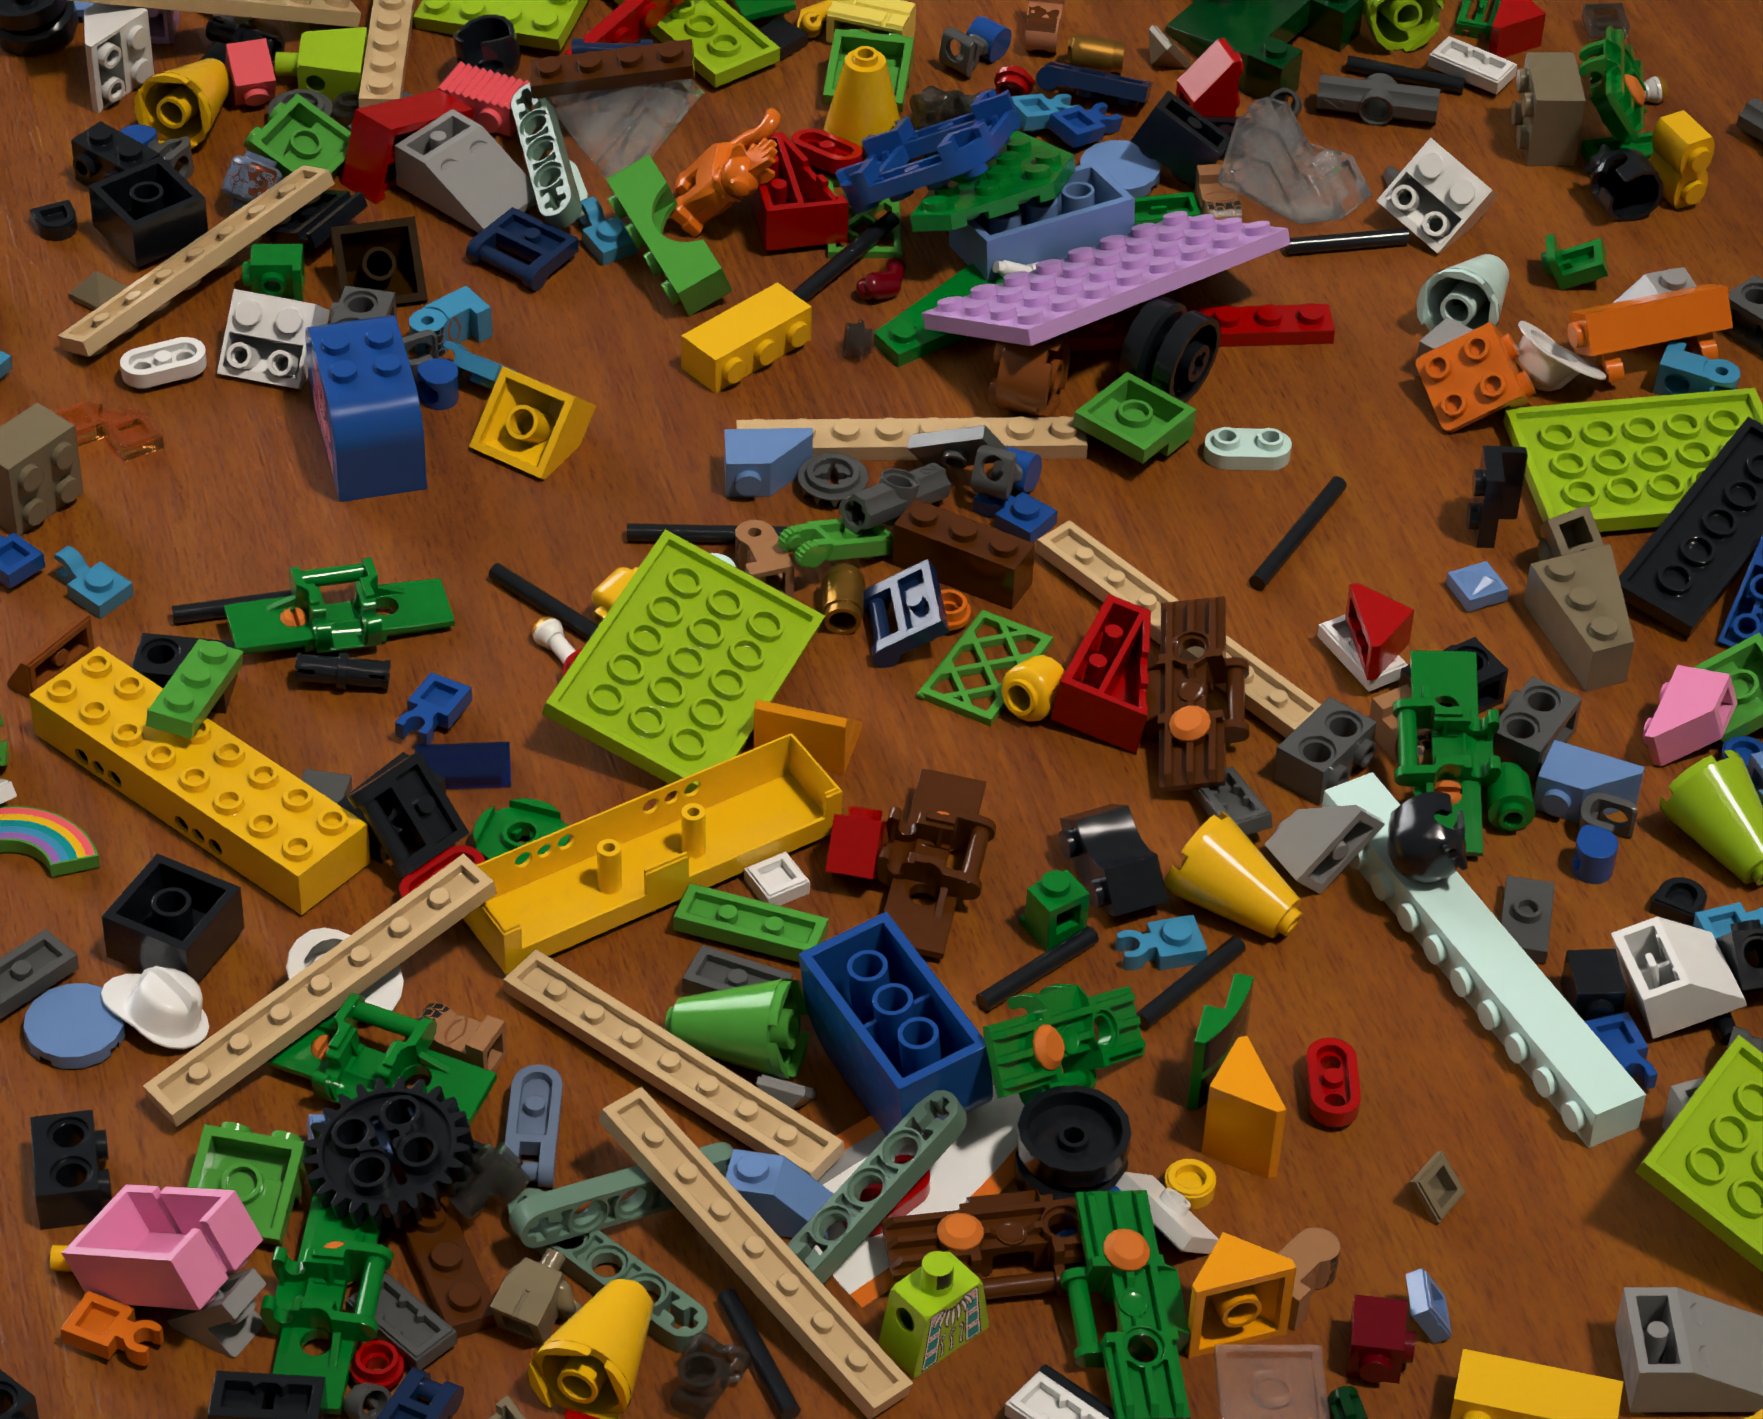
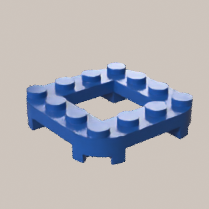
(948, 148)

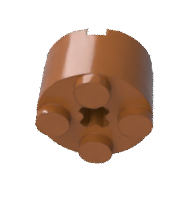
(1030, 376)

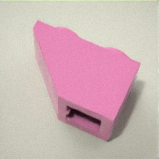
(1690, 713)

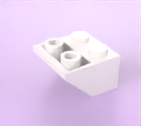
(116, 51)
(1437, 197)
(267, 338)
(1675, 974)

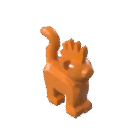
(725, 174)

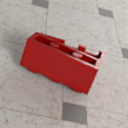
(381, 126)
(797, 203)
(1109, 677)

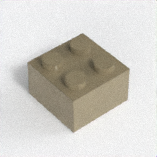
(1548, 108)
(37, 468)

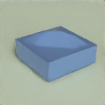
(1477, 586)
(1428, 1305)

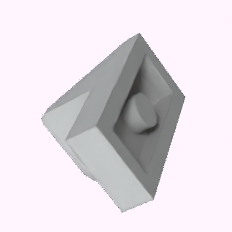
(229, 1319)

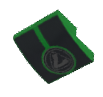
(1216, 1037)

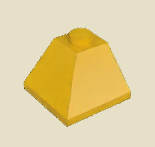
(531, 424)

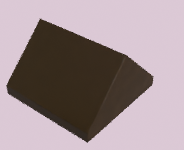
(379, 257)

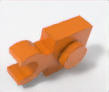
(107, 1325)

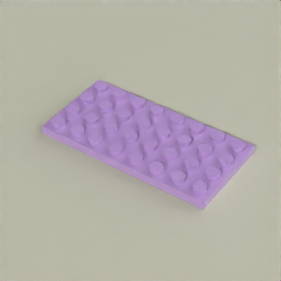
(1104, 278)

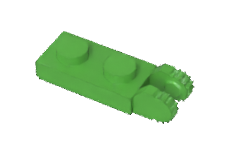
(833, 542)

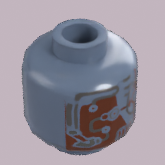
(249, 177)

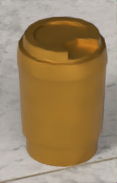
(1095, 53)
(843, 598)

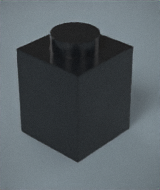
(1593, 983)

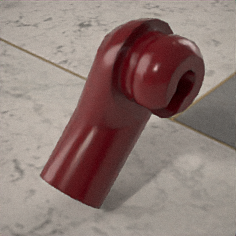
(882, 284)

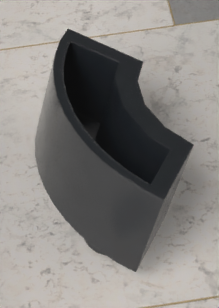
(1112, 859)

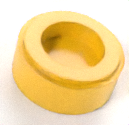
(1192, 1180)

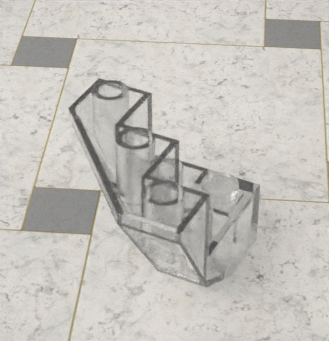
(627, 121)
(1286, 174)

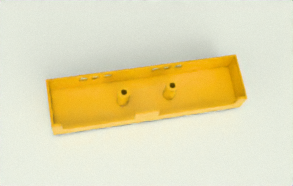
(257, 811)
(643, 860)

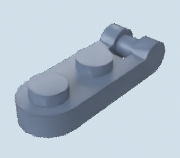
(536, 1120)

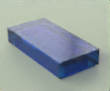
(470, 763)

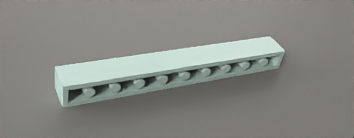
(1500, 983)

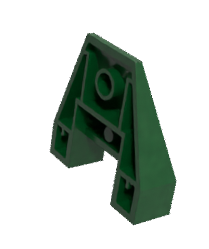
(1261, 34)

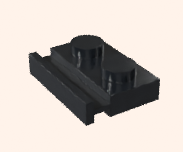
(313, 222)

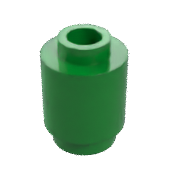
(1510, 799)

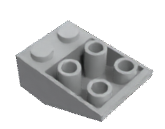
(462, 171)
(1688, 1352)

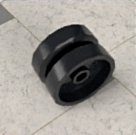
(36, 25)
(1170, 347)
(1071, 1142)

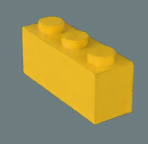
(746, 337)
(1518, 1389)

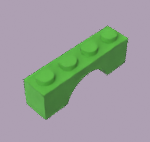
(688, 267)

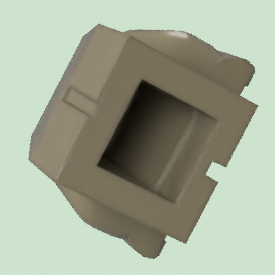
(1568, 534)
(534, 1297)

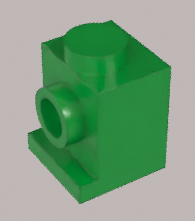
(276, 270)
(1051, 896)

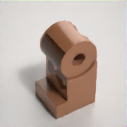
(1044, 25)

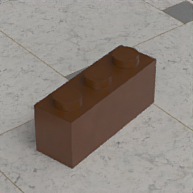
(964, 553)

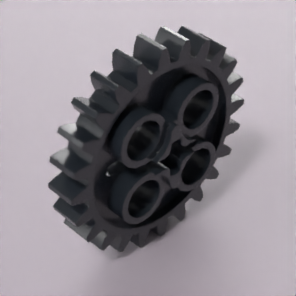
(418, 1127)

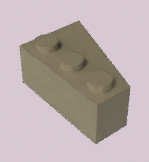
(1583, 614)

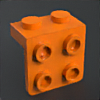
(1474, 377)

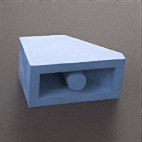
(764, 459)
(1575, 773)
(777, 1190)

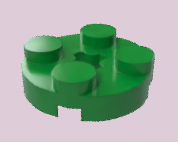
(524, 817)

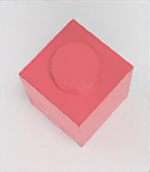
(250, 72)

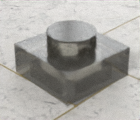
(1600, 16)

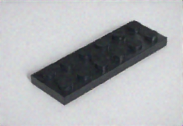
(1703, 538)

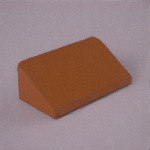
(54, 656)

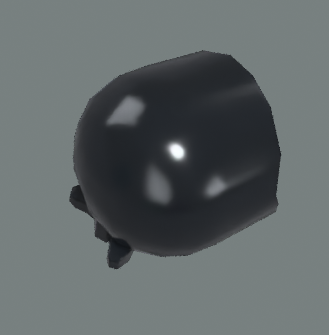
(489, 44)
(1624, 183)
(1422, 846)

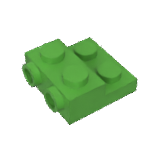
(895, 47)
(300, 136)
(1137, 418)
(1745, 666)
(259, 1167)

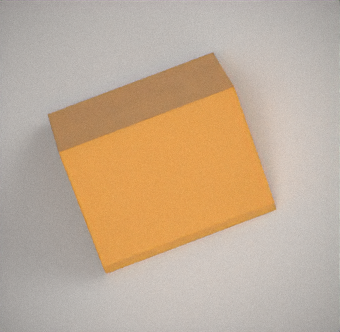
(823, 735)
(1244, 1114)
(1239, 1296)

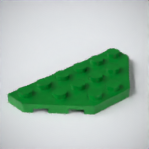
(1020, 172)

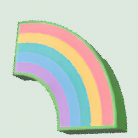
(47, 837)

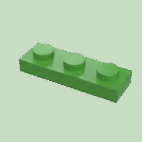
(194, 688)
(748, 923)

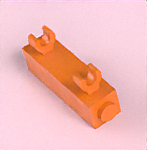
(1648, 321)

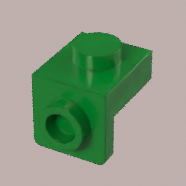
(1575, 264)

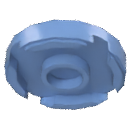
(1125, 165)
(72, 1026)

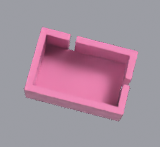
(163, 1246)

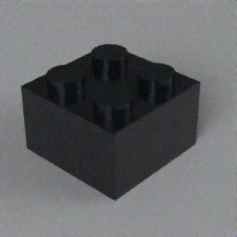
(148, 211)
(173, 919)

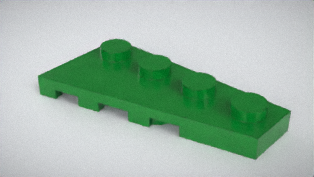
(906, 338)

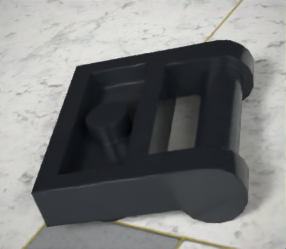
(421, 808)

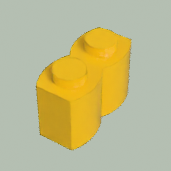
(1681, 158)

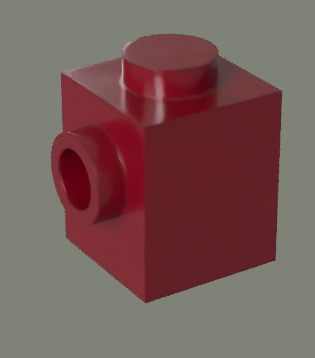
(1378, 1339)

